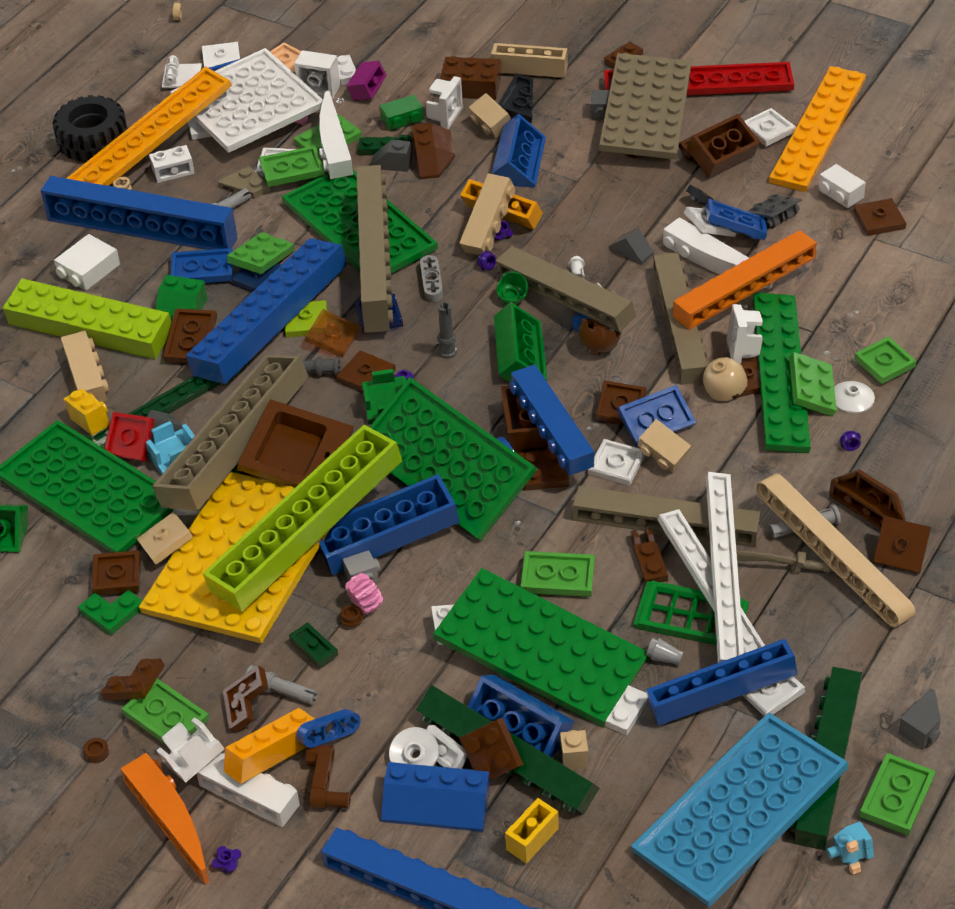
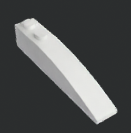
(334, 147)
(701, 247)

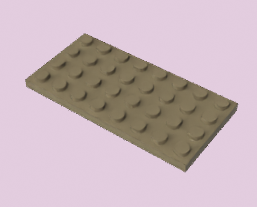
(645, 106)

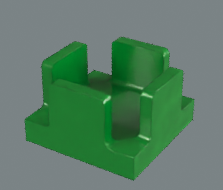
(380, 392)

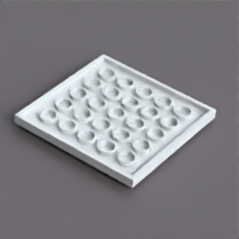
(259, 102)

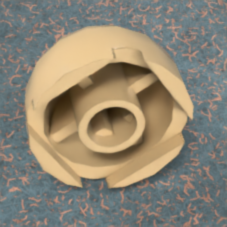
(724, 379)

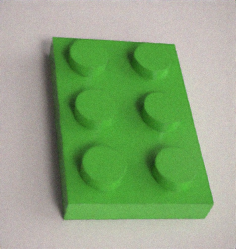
(313, 138)
(291, 166)
(260, 253)
(812, 384)
(558, 573)
(163, 710)
(897, 794)

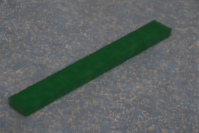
(167, 402)

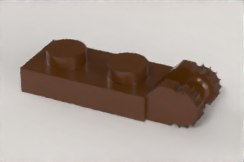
(649, 557)

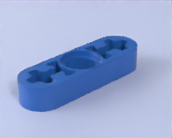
(319, 725)

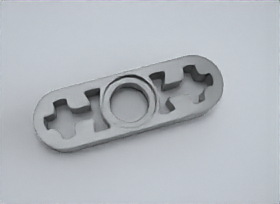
(430, 284)

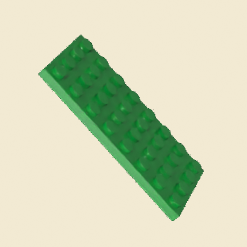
(332, 212)
(471, 462)
(85, 487)
(541, 646)

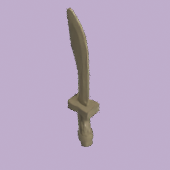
(796, 563)

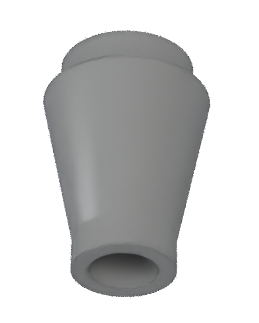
(663, 652)

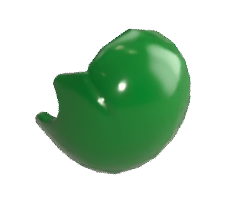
(512, 288)

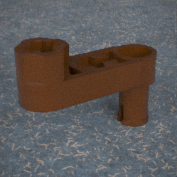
(323, 758)

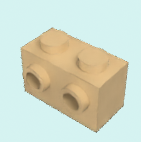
(489, 115)
(663, 446)

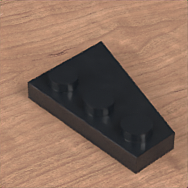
(519, 97)

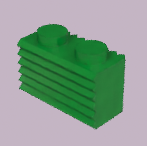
(401, 112)

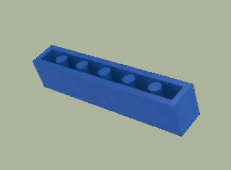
(552, 420)
(721, 682)

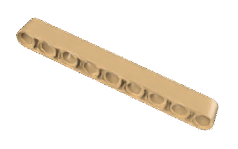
(836, 550)

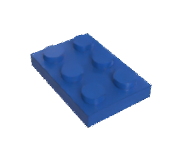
(736, 219)
(203, 265)
(665, 406)

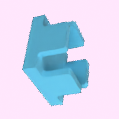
(167, 444)

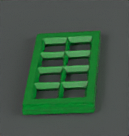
(647, 604)

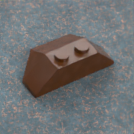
(432, 149)
(867, 497)

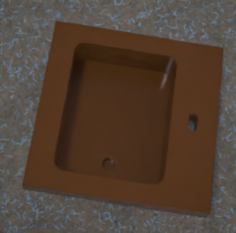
(291, 444)

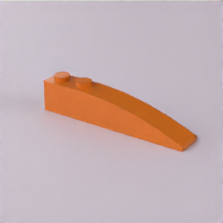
(166, 808)

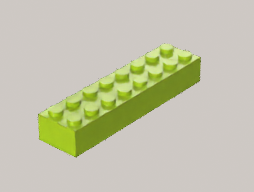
(105, 320)

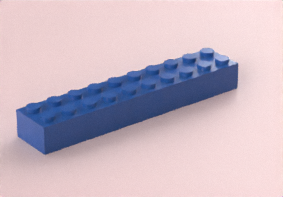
(139, 214)
(266, 311)

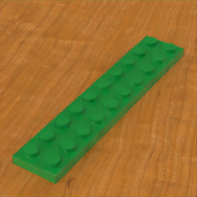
(783, 421)

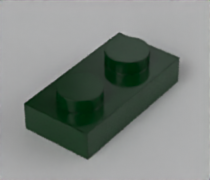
(313, 645)

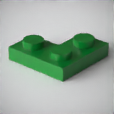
(110, 616)

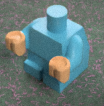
(851, 845)

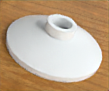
(853, 397)
(414, 740)

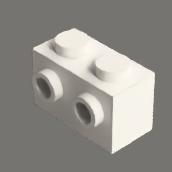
(171, 163)
(842, 186)

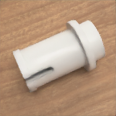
(576, 265)

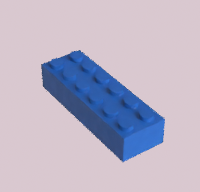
(390, 522)

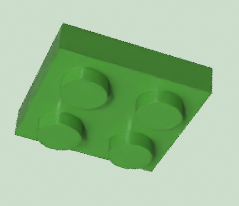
(885, 360)

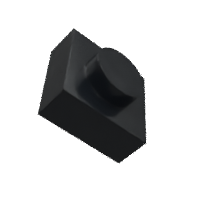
(698, 195)

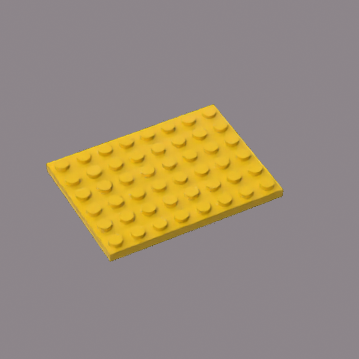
(181, 590)

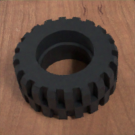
(87, 126)

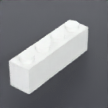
(258, 795)

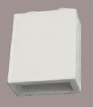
(87, 262)

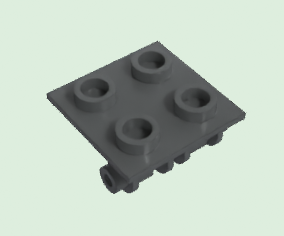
(776, 209)

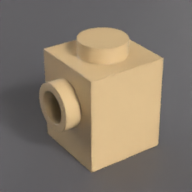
(574, 749)

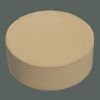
(177, 11)

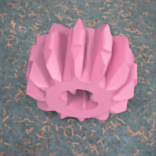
(364, 593)

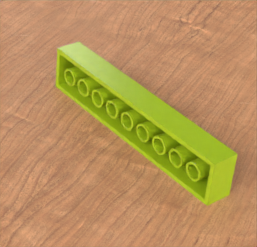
(302, 517)

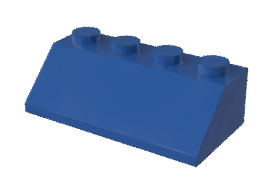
(519, 152)
(521, 712)
(435, 796)

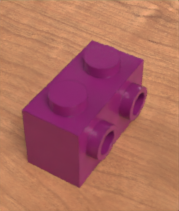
(366, 80)

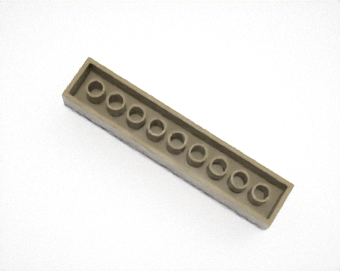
(374, 249)
(226, 434)

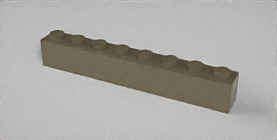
(569, 289)
(686, 343)
(642, 511)

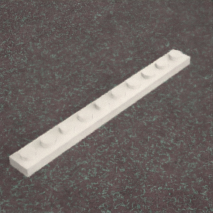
(724, 566)

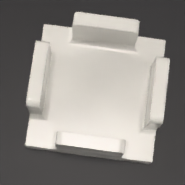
(449, 103)
(740, 334)
(189, 751)

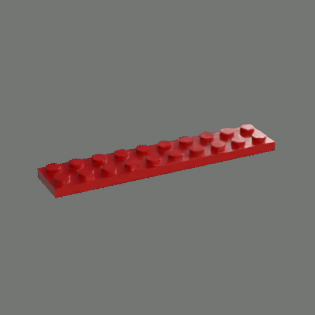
(734, 78)

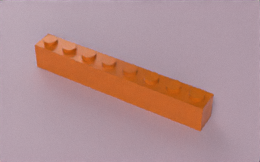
(744, 279)

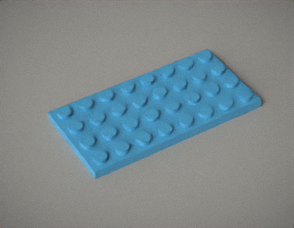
(739, 808)

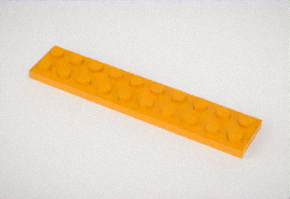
(153, 128)
(817, 129)

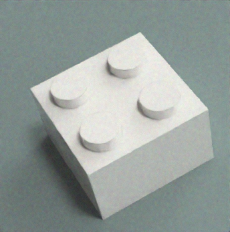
(318, 72)

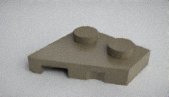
(247, 179)

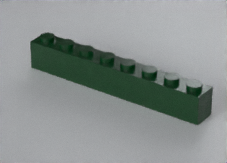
(833, 733)
(538, 768)

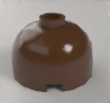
(597, 336)

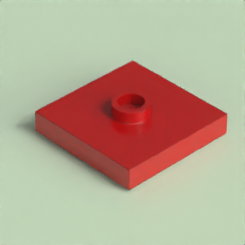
(129, 435)

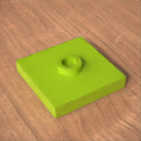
(305, 319)

